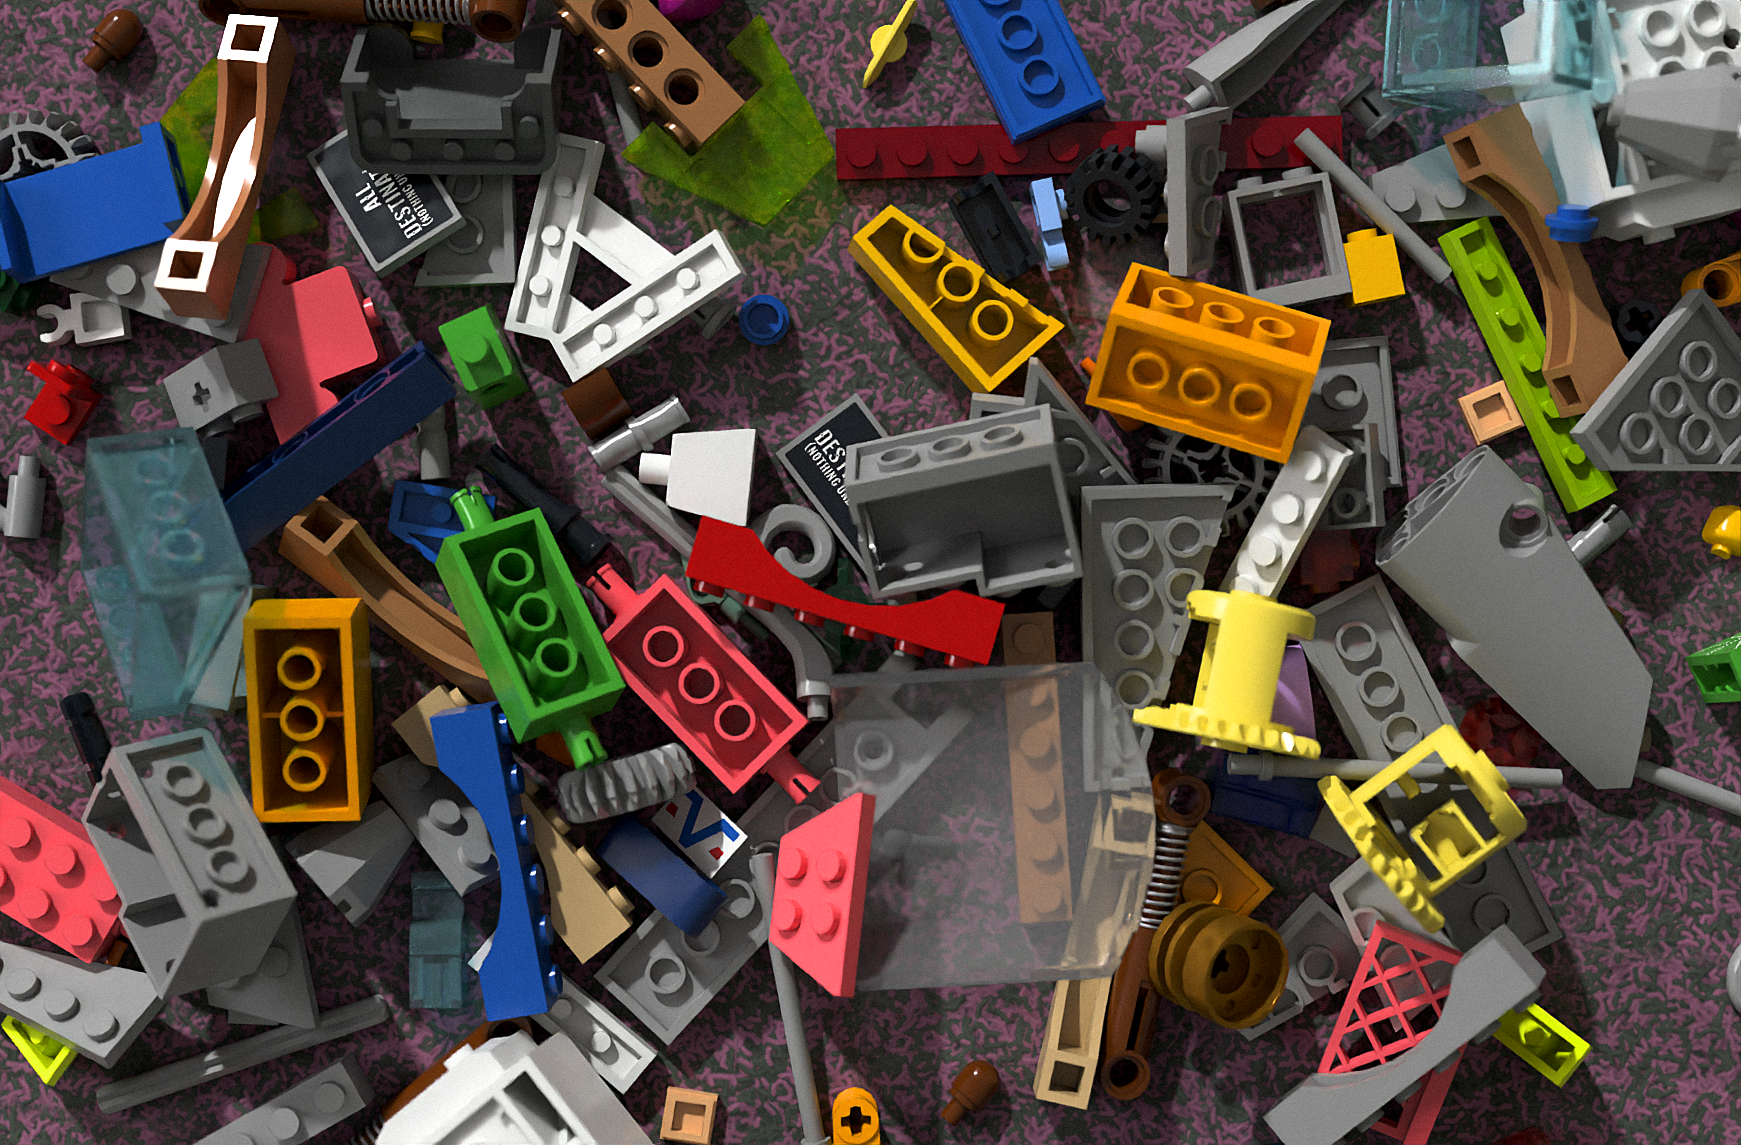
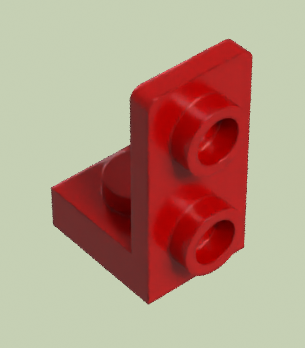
(63, 401)

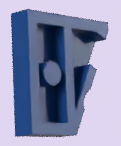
(425, 515)

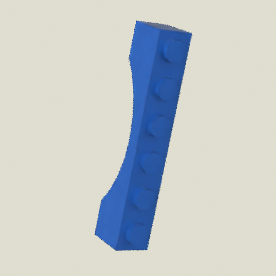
(478, 757)

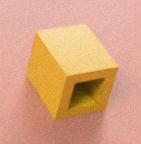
(1372, 268)

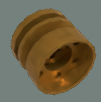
(1218, 964)

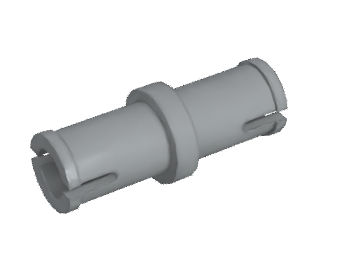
(639, 434)

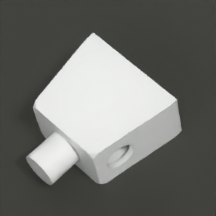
(706, 473)

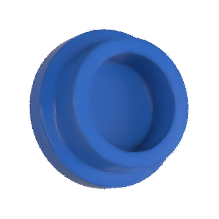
(1571, 223)
(763, 320)

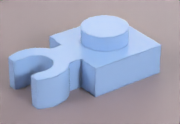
(1049, 211)

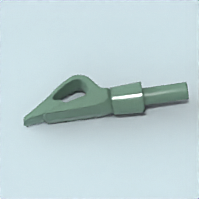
(728, 606)

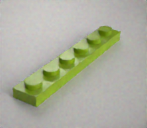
(1519, 354)

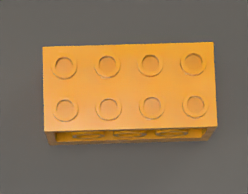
(1208, 362)

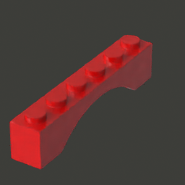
(737, 561)

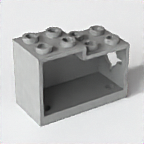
(965, 506)
(190, 862)

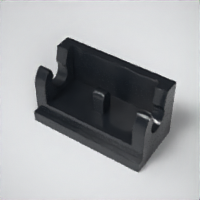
(995, 230)

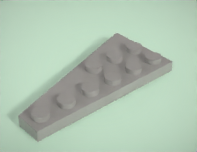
(1139, 562)

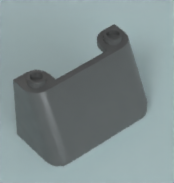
(453, 112)

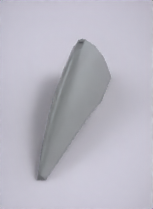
(1253, 54)

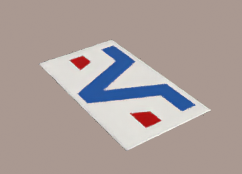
(700, 830)

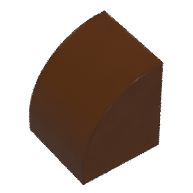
(598, 403)

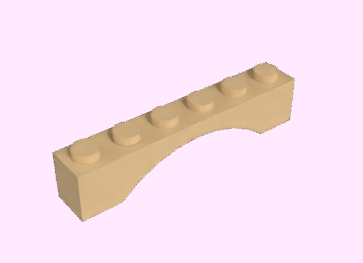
(582, 904)
(1072, 1042)

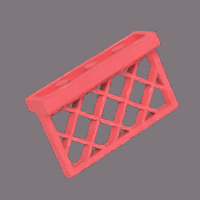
(1424, 1105)

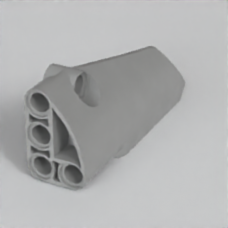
(1522, 612)

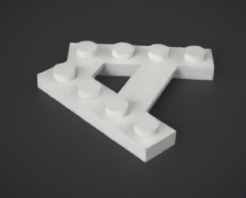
(661, 286)

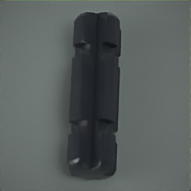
(86, 734)

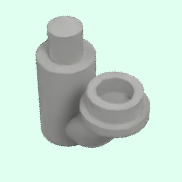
(24, 501)

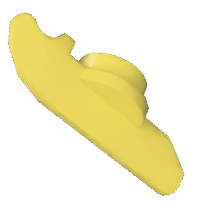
(889, 43)

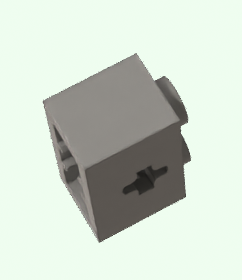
(222, 388)

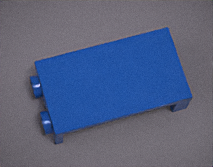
(93, 208)

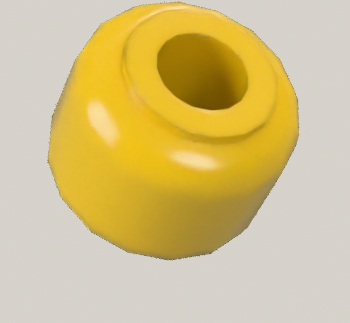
(1724, 531)

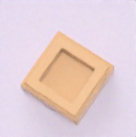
(1490, 412)
(689, 1116)

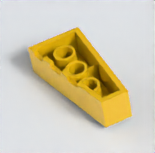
(952, 301)

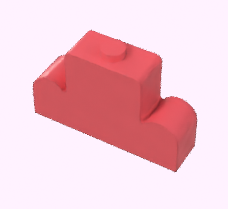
(312, 338)

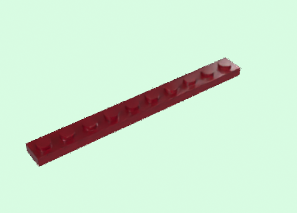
(979, 149)

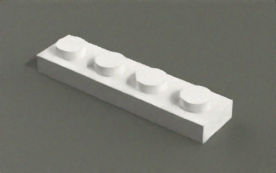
(1288, 514)
(597, 1033)

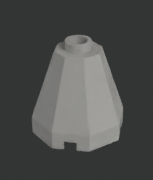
(1682, 118)
(355, 858)

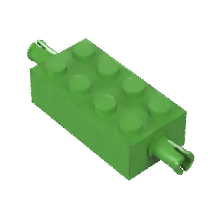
(529, 626)

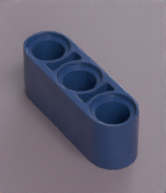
(662, 874)

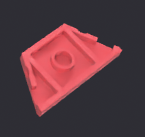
(823, 893)

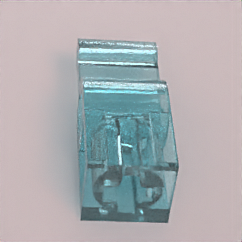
(437, 943)

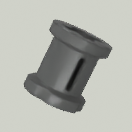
(1355, 105)

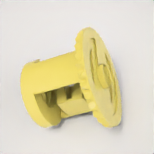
(1239, 675)
(1444, 834)

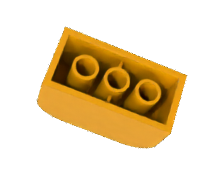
(309, 708)

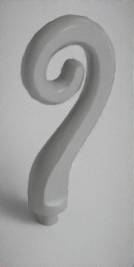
(808, 652)

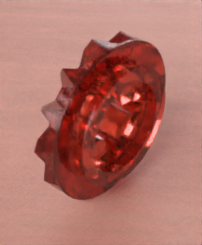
(1477, 733)

